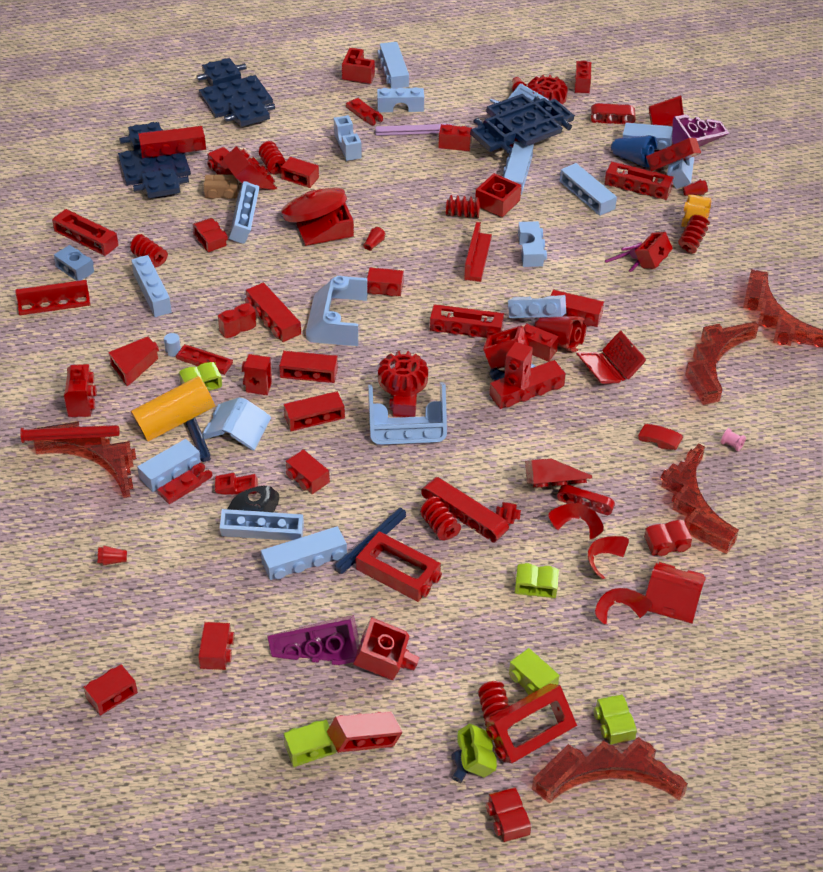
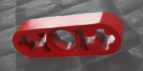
(598, 502)

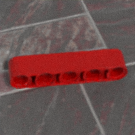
(467, 509)

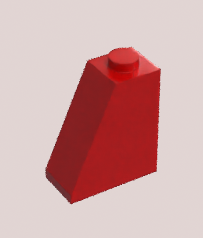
(134, 359)

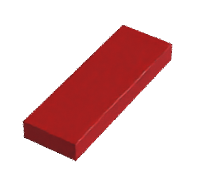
(198, 356)

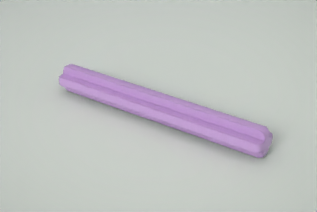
(408, 129)

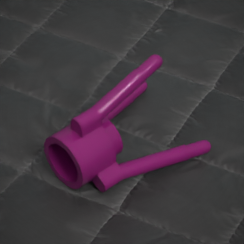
(632, 248)

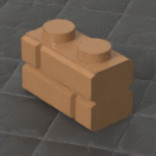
(221, 186)

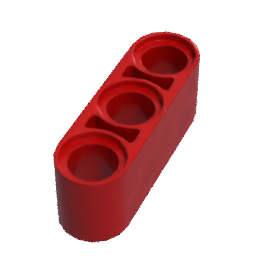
(622, 113)

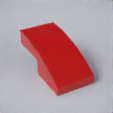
(662, 436)
(231, 485)

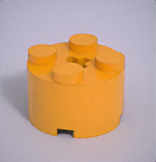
(696, 206)

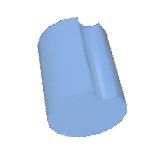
(172, 344)

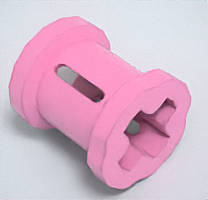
(733, 439)

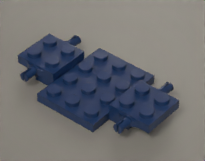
(239, 98)
(521, 120)
(157, 173)

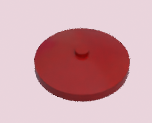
(314, 204)

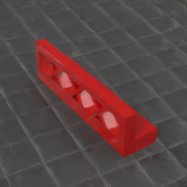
(477, 254)
(52, 294)

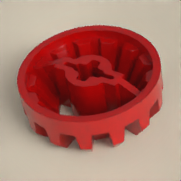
(549, 88)
(407, 376)

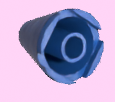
(635, 148)

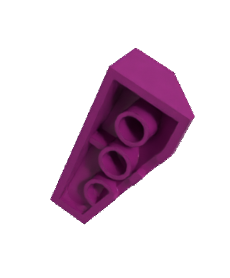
(703, 130)
(326, 641)

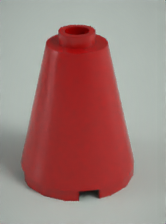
(568, 328)

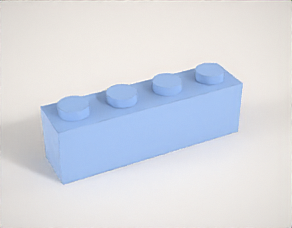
(393, 65)
(518, 163)
(588, 189)
(244, 212)
(151, 286)
(261, 525)
(303, 553)

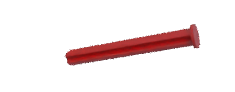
(69, 433)

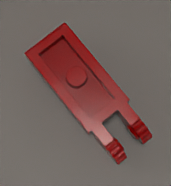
(364, 111)
(184, 483)

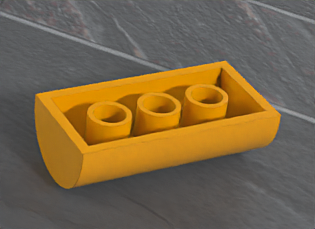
(173, 408)

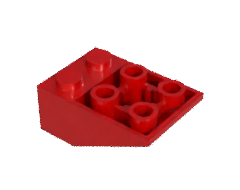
(248, 169)
(328, 227)
(543, 471)

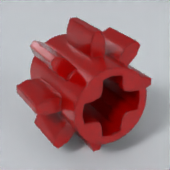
(508, 512)

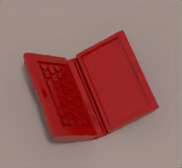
(665, 111)
(621, 353)
(674, 592)

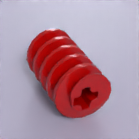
(271, 157)
(463, 206)
(693, 233)
(144, 246)
(440, 519)
(492, 698)

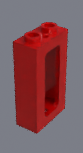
(411, 587)
(499, 723)

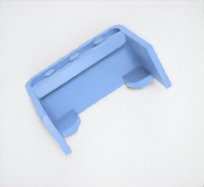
(326, 325)
(408, 429)

